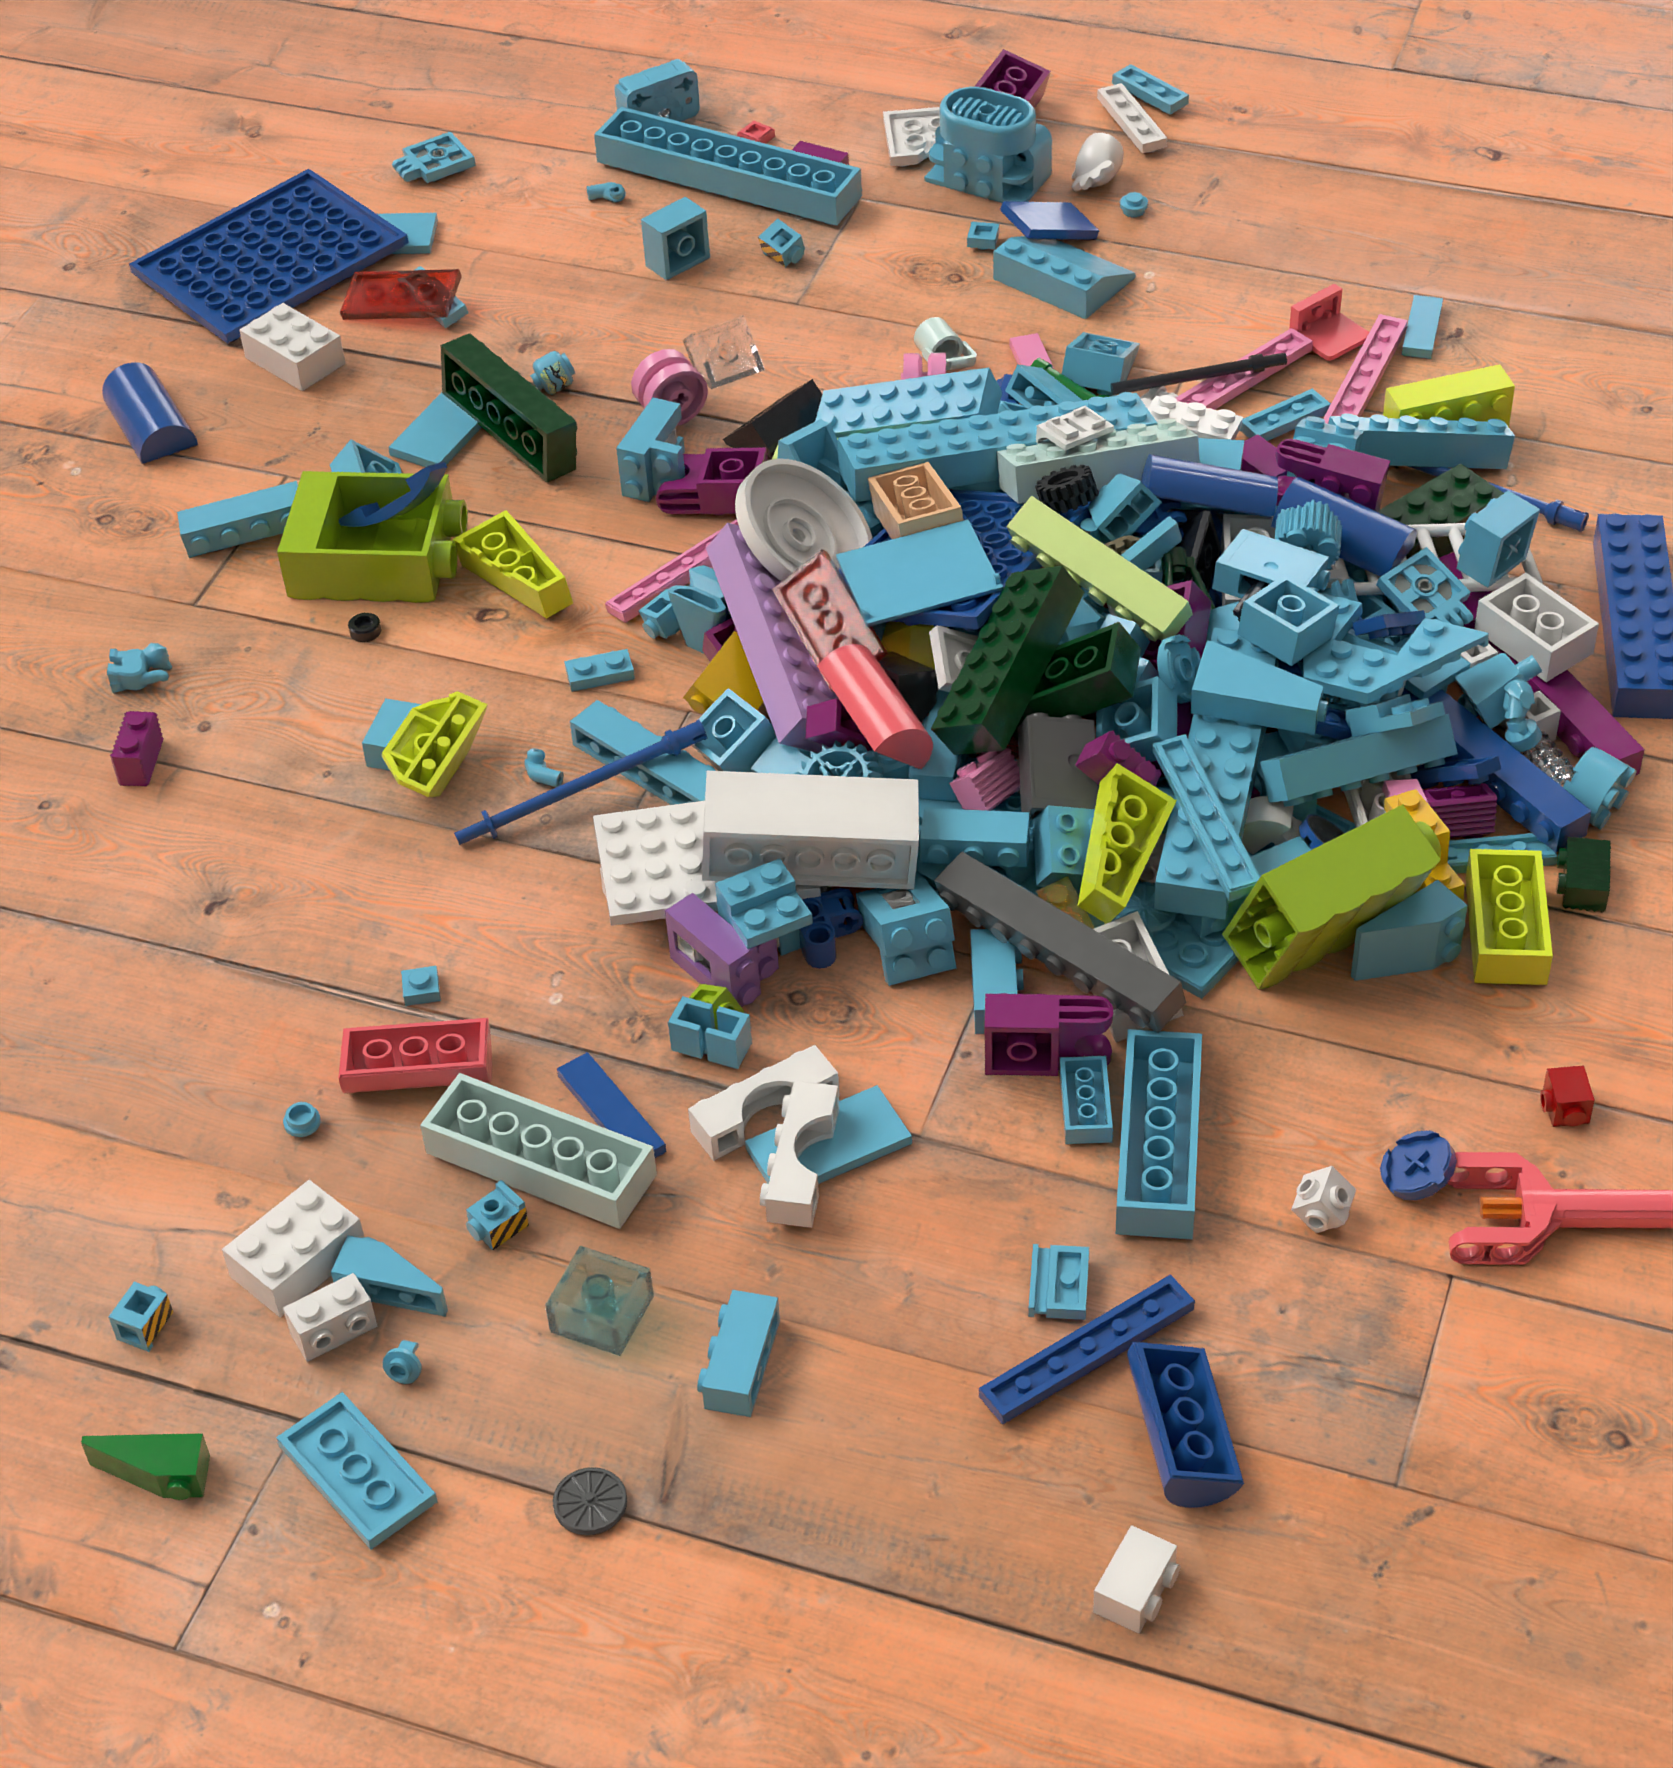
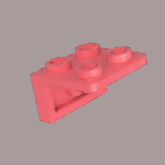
(1321, 321)

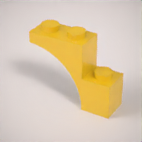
(1421, 811)

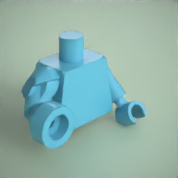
(1500, 691)

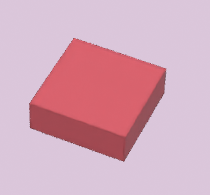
(757, 132)

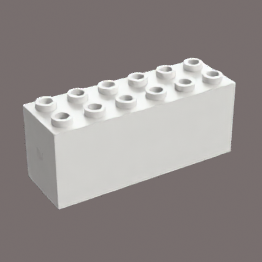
(818, 826)

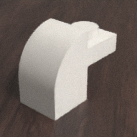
(1268, 824)

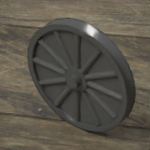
(589, 1501)

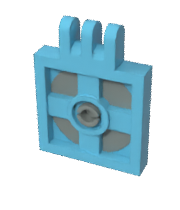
(434, 159)
(1428, 586)

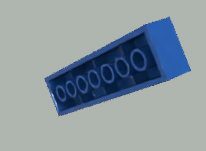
(1636, 613)

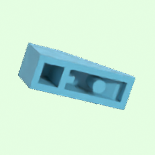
(388, 1276)

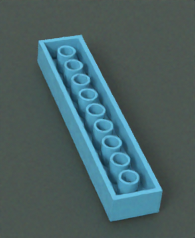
(729, 165)
(968, 447)
(1230, 759)

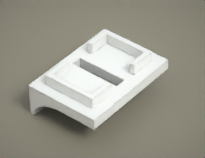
(1073, 428)

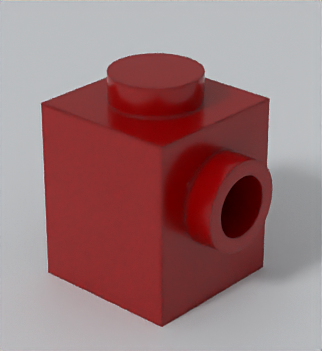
(1567, 1096)

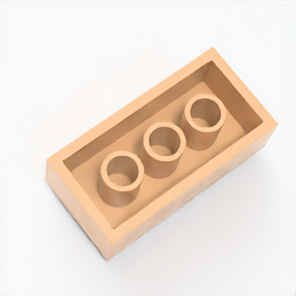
(912, 500)

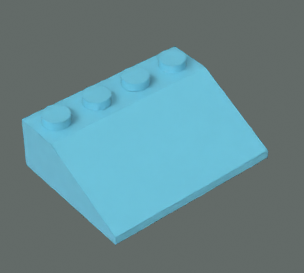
(1059, 274)

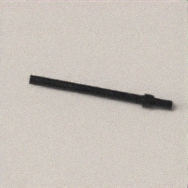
(1254, 363)

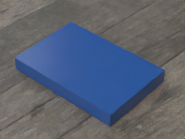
(1049, 220)

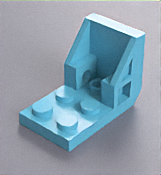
(818, 447)

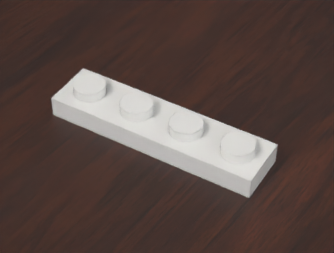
(1132, 118)

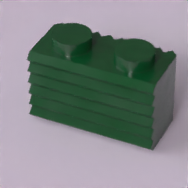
(1585, 874)

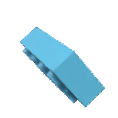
(1086, 1100)

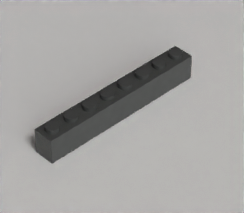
(1060, 942)

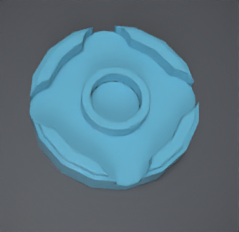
(1178, 666)

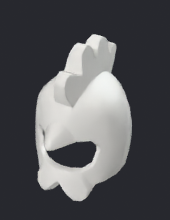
(1097, 161)

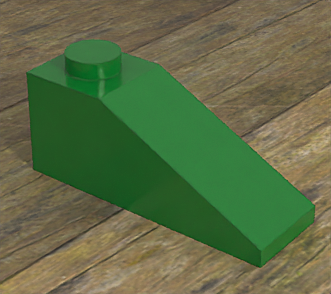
(160, 1463)

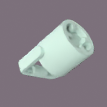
(938, 337)

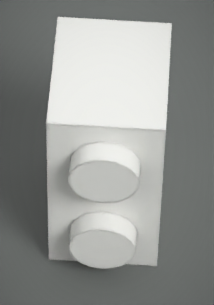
(1135, 1580)

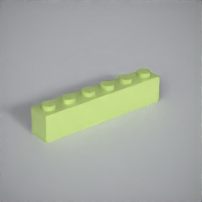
(1099, 570)

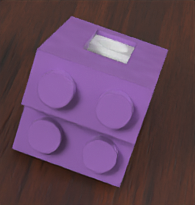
(714, 952)

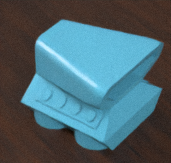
(699, 605)

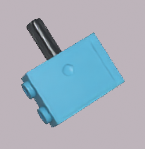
(1258, 560)

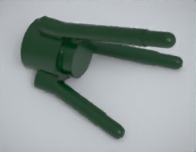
(1176, 564)

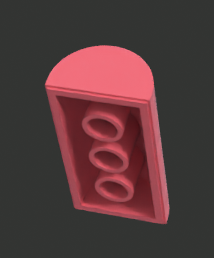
(876, 705)
(414, 1055)

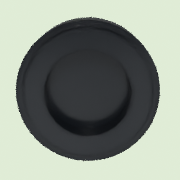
(364, 627)

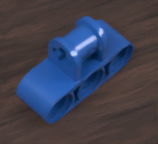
(828, 915)

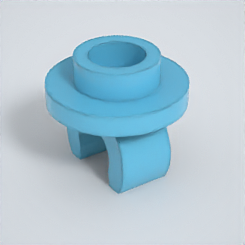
(402, 1363)

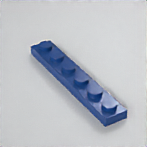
(1086, 1349)

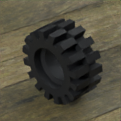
(1067, 488)

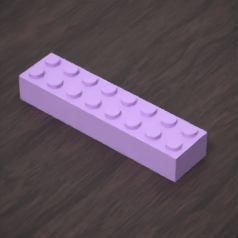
(771, 644)

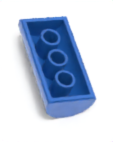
(146, 412)
(1211, 485)
(1367, 536)
(1185, 1424)

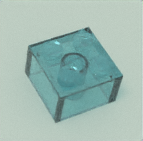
(599, 1300)

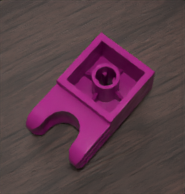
(1334, 468)
(710, 481)
(1034, 1030)

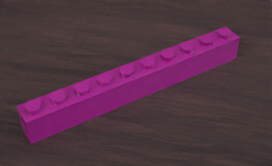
(1582, 718)

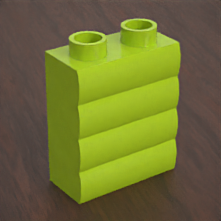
(369, 562)
(1328, 893)

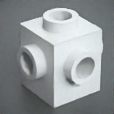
(1323, 1199)

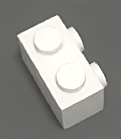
(330, 1317)

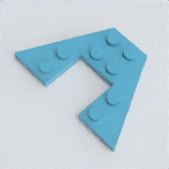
(1369, 673)

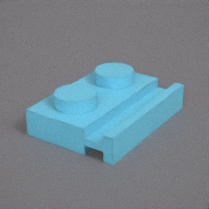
(1059, 1282)

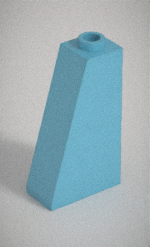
(1255, 692)

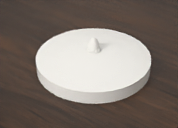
(793, 513)

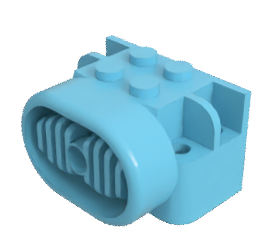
(990, 146)

